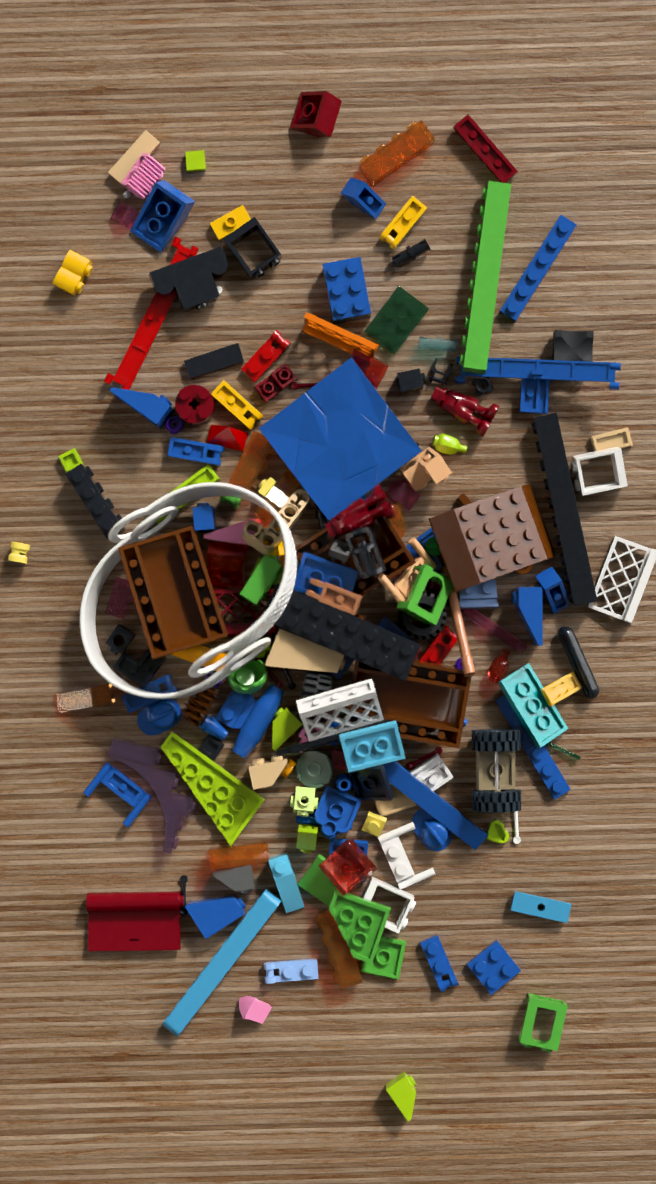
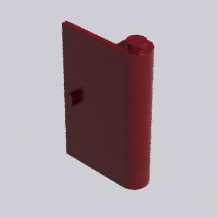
(146, 918)

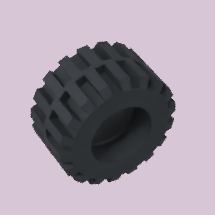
(422, 633)
(315, 684)

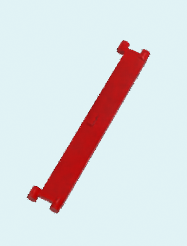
(148, 328)

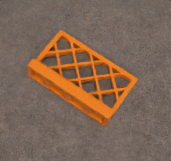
(336, 335)

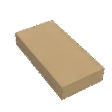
(618, 438)

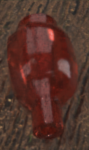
(499, 667)

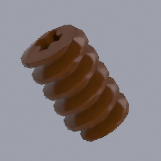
(198, 706)

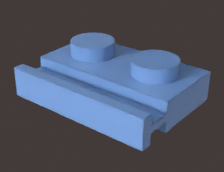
(479, 596)

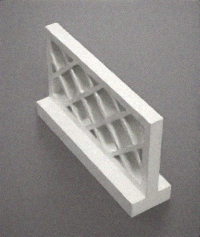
(639, 585)
(337, 700)

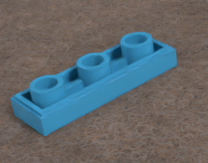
(552, 908)

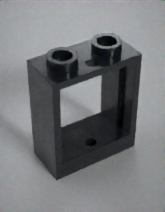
(241, 233)

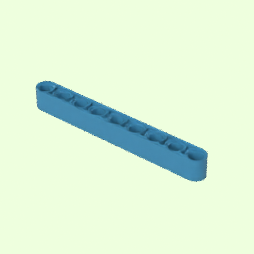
(221, 962)

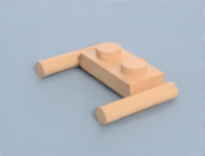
(401, 588)

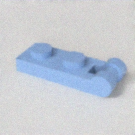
(291, 970)

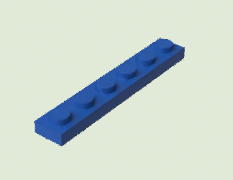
(537, 268)
(539, 757)

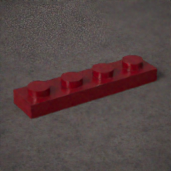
(485, 149)

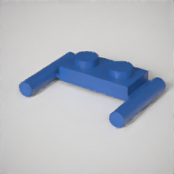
(123, 787)

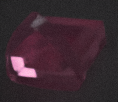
(403, 493)

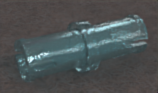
(437, 344)

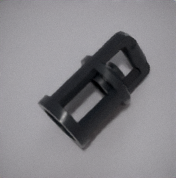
(365, 553)

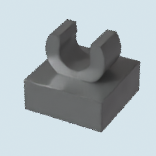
(340, 550)

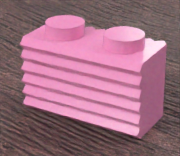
(143, 176)

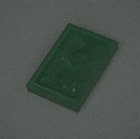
(396, 320)

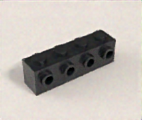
(92, 497)

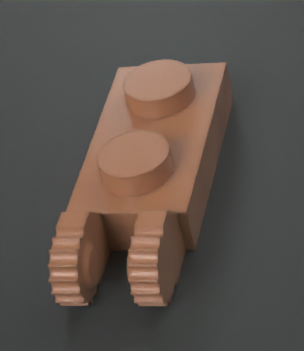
(336, 596)

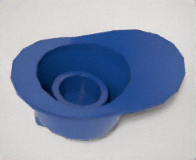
(159, 716)
(431, 831)

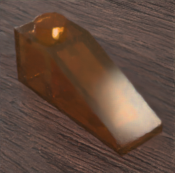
(279, 494)
(85, 698)
(238, 855)

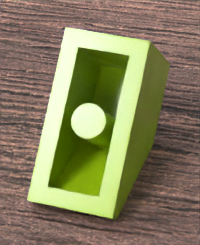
(283, 726)
(306, 838)
(403, 1093)

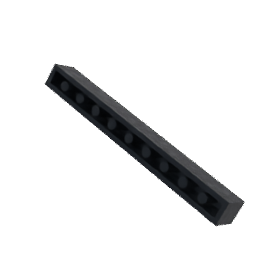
(565, 509)

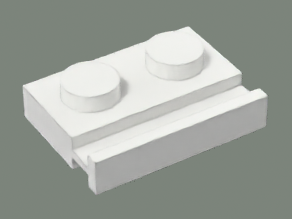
(433, 773)

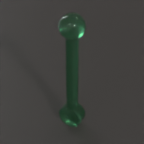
(562, 750)

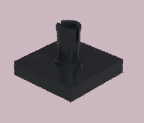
(371, 784)

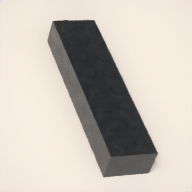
(348, 634)

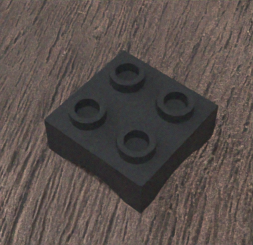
(573, 345)

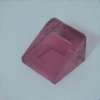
(124, 215)

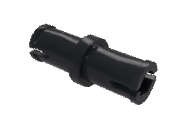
(410, 253)

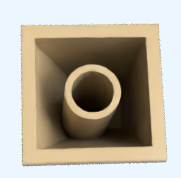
(299, 653)

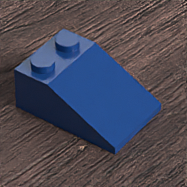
(162, 215)
(148, 405)
(529, 608)

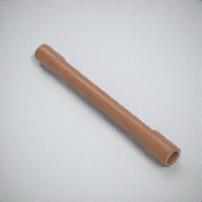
(466, 658)

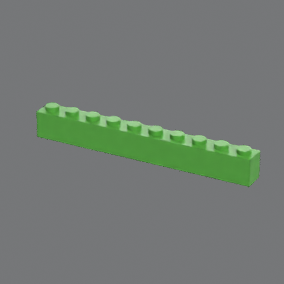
(486, 277)

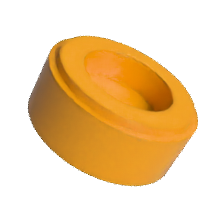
(287, 769)

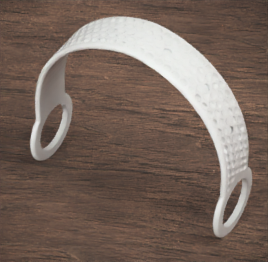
(278, 605)
(88, 617)

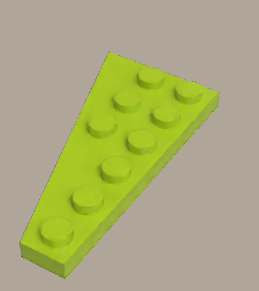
(219, 792)

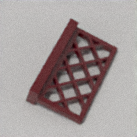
(236, 629)

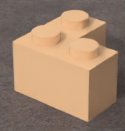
(425, 467)

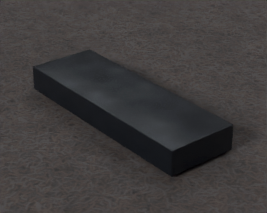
(214, 361)

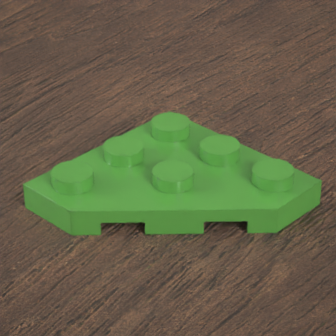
(359, 923)

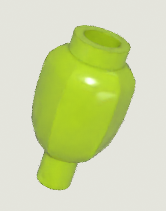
(448, 444)

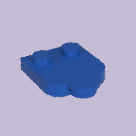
(336, 812)

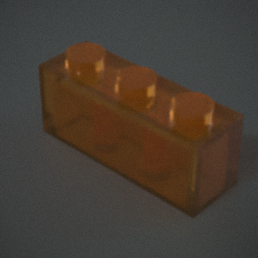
(252, 462)

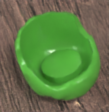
(248, 678)

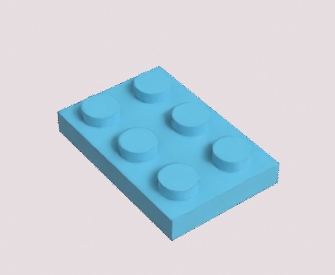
(372, 746)

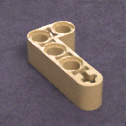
(269, 533)

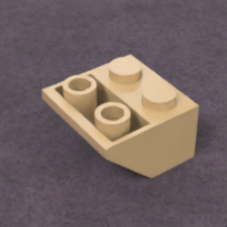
(266, 772)

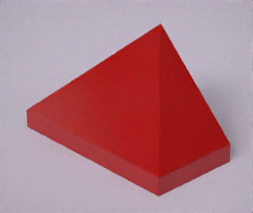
(227, 437)

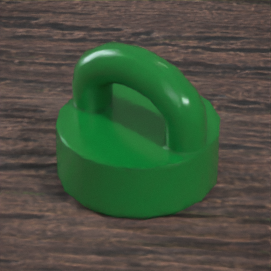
(431, 547)

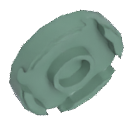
(314, 769)

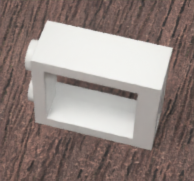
(618, 468)
(408, 906)

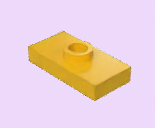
(230, 222)
(561, 688)

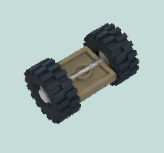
(496, 770)

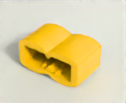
(72, 273)

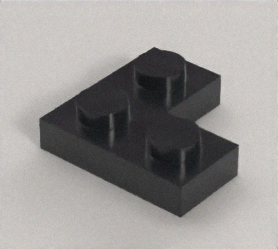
(139, 671)

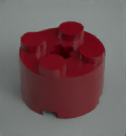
(187, 397)

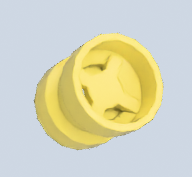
(18, 552)

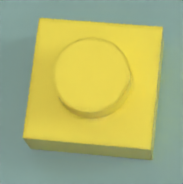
(266, 486)
(374, 824)

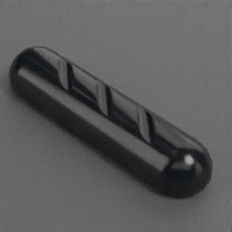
(578, 662)

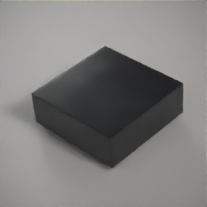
(211, 747)

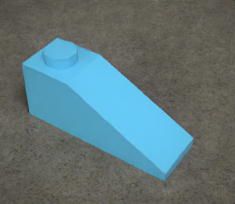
(286, 882)

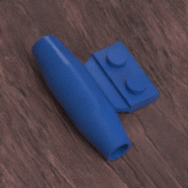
(249, 716)

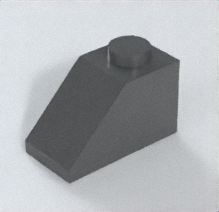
(237, 878)

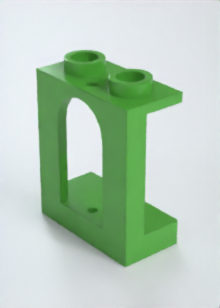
(411, 605)
(533, 1002)

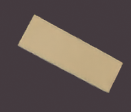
(144, 144)

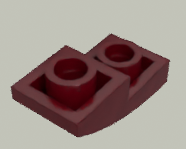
(275, 383)

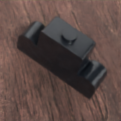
(191, 279)

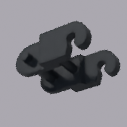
(434, 370)

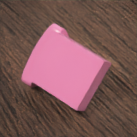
(253, 1009)

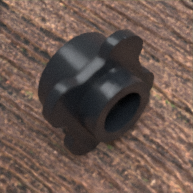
(481, 390)

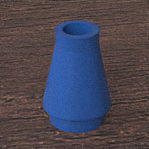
(212, 727)
(340, 778)

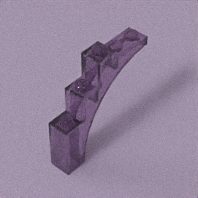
(173, 804)

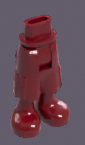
(463, 406)
(358, 515)

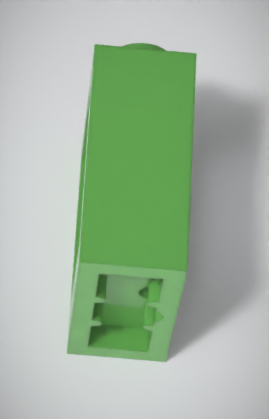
(262, 580)

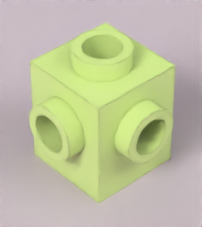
(304, 794)

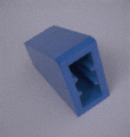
(215, 913)

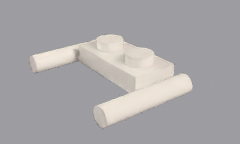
(398, 859)

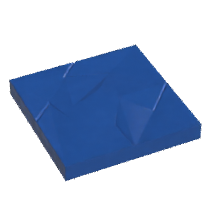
(340, 439)

